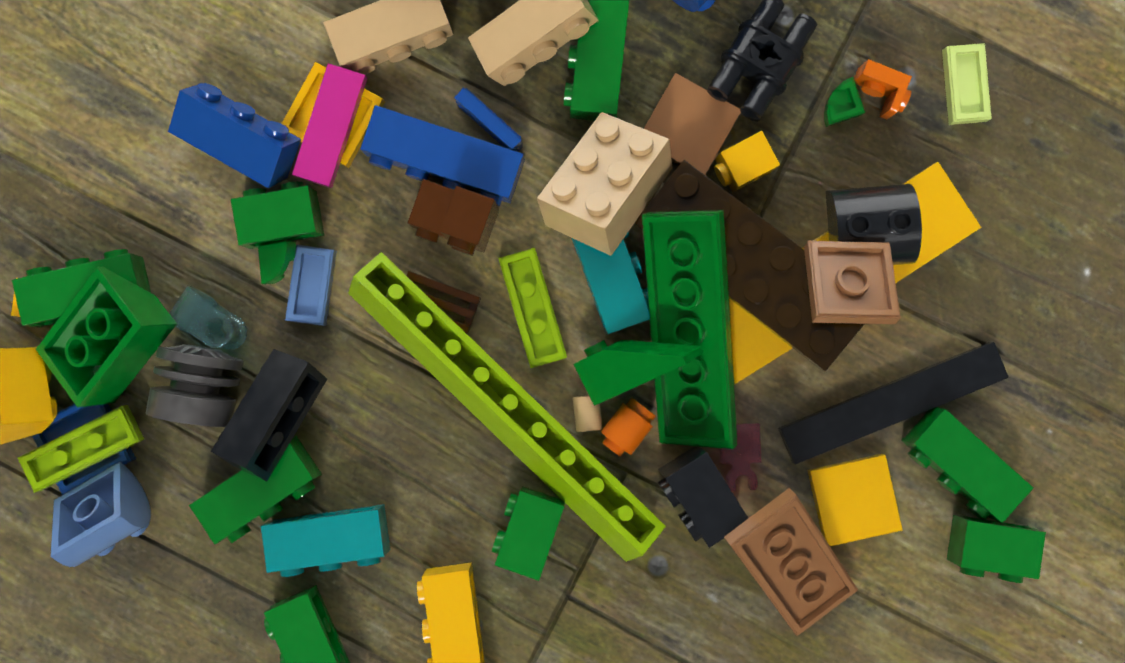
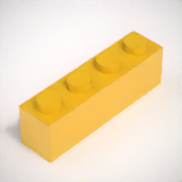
(451, 614)

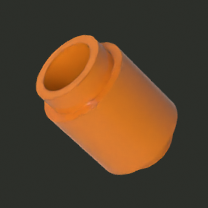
(627, 427)

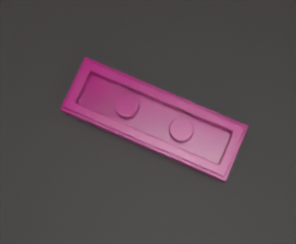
(329, 125)

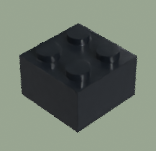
(704, 495)

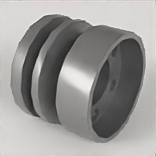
(194, 386)

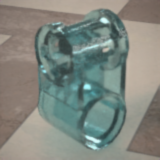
(203, 318)

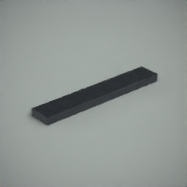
(893, 402)

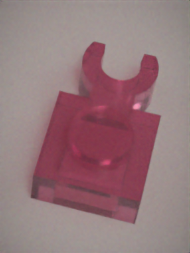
(743, 454)

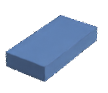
(311, 285)

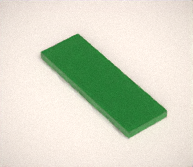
(692, 308)

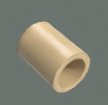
(586, 414)

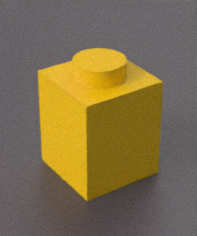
(745, 162)

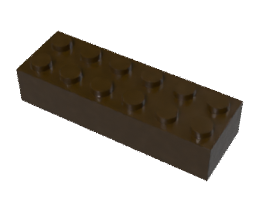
(762, 267)

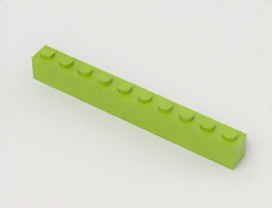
(505, 408)

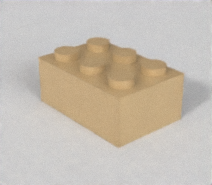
(606, 183)

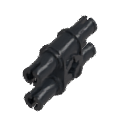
(768, 75)

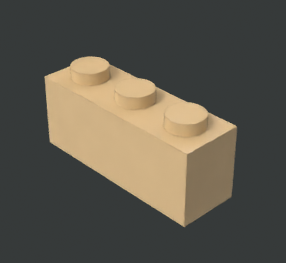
(386, 32)
(529, 35)

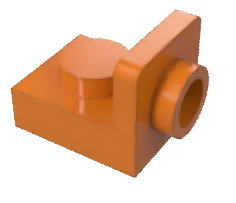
(882, 81)

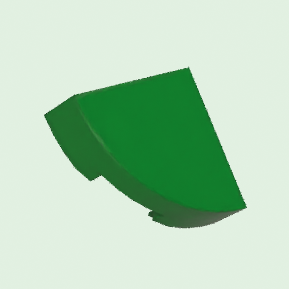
(843, 103)
(274, 260)

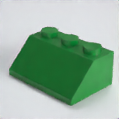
(104, 338)

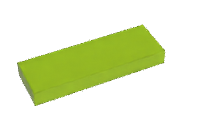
(532, 307)
(81, 448)

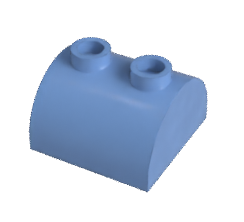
(98, 516)

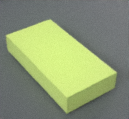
(966, 84)

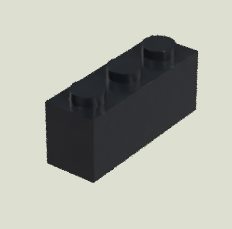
(269, 414)

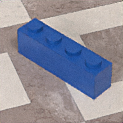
(441, 154)

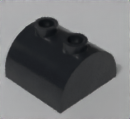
(877, 215)

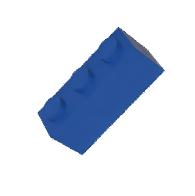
(234, 134)

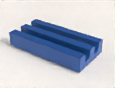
(488, 120)

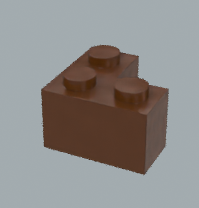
(454, 215)

